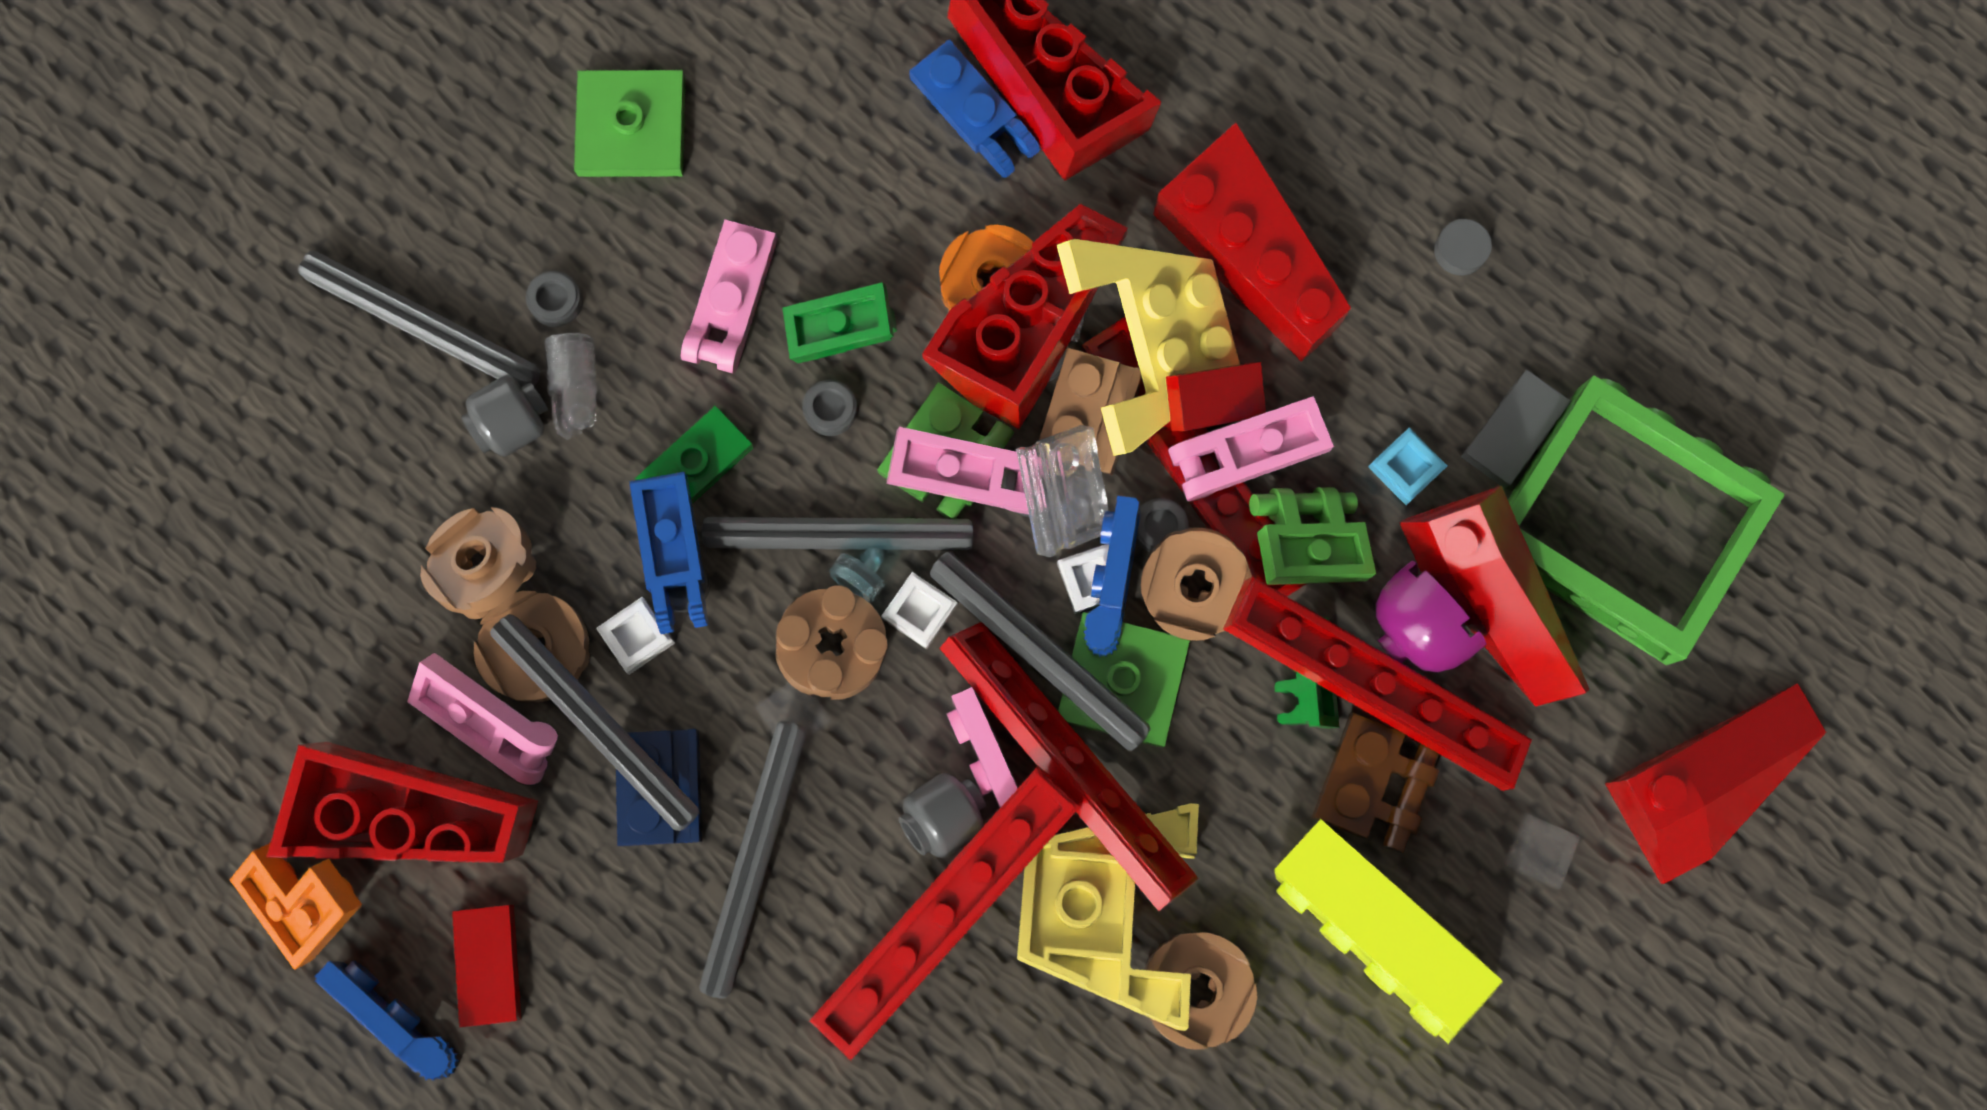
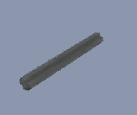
(416, 319)
(837, 533)
(1040, 651)
(595, 722)
(753, 859)

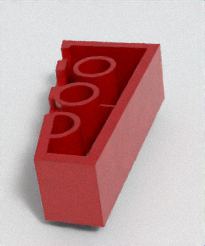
(1054, 81)
(1236, 216)
(393, 812)

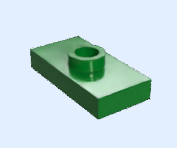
(702, 453)

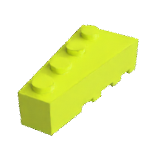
(1386, 931)

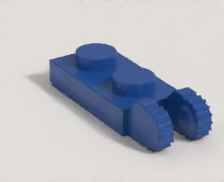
(971, 106)
(669, 545)
(1113, 580)
(389, 1023)

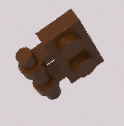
(1360, 777)

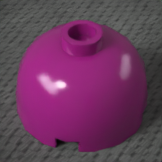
(1423, 622)

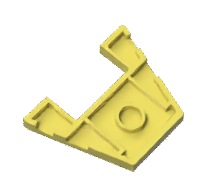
(1172, 319)
(1081, 920)

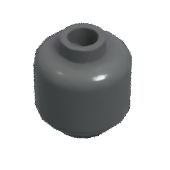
(504, 416)
(942, 815)

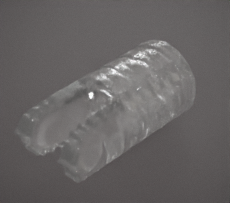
(571, 382)

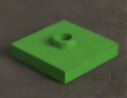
(629, 123)
(1140, 673)

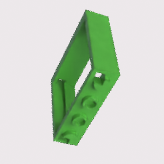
(1696, 454)

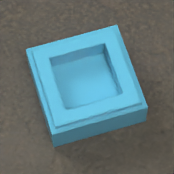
(1407, 466)

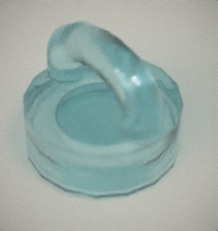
(860, 573)

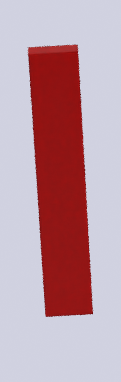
(1225, 509)
(1377, 684)
(1071, 763)
(945, 912)

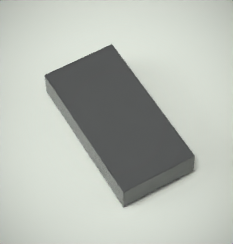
(1515, 429)

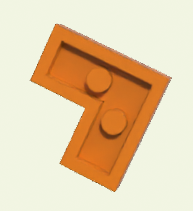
(296, 912)

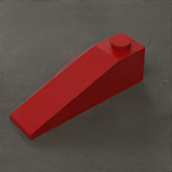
(1016, 328)
(1490, 572)
(1707, 787)

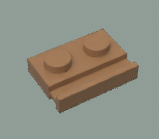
(1081, 391)

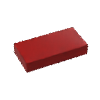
(1215, 396)
(486, 966)

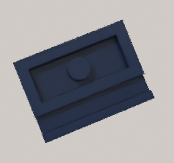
(679, 758)

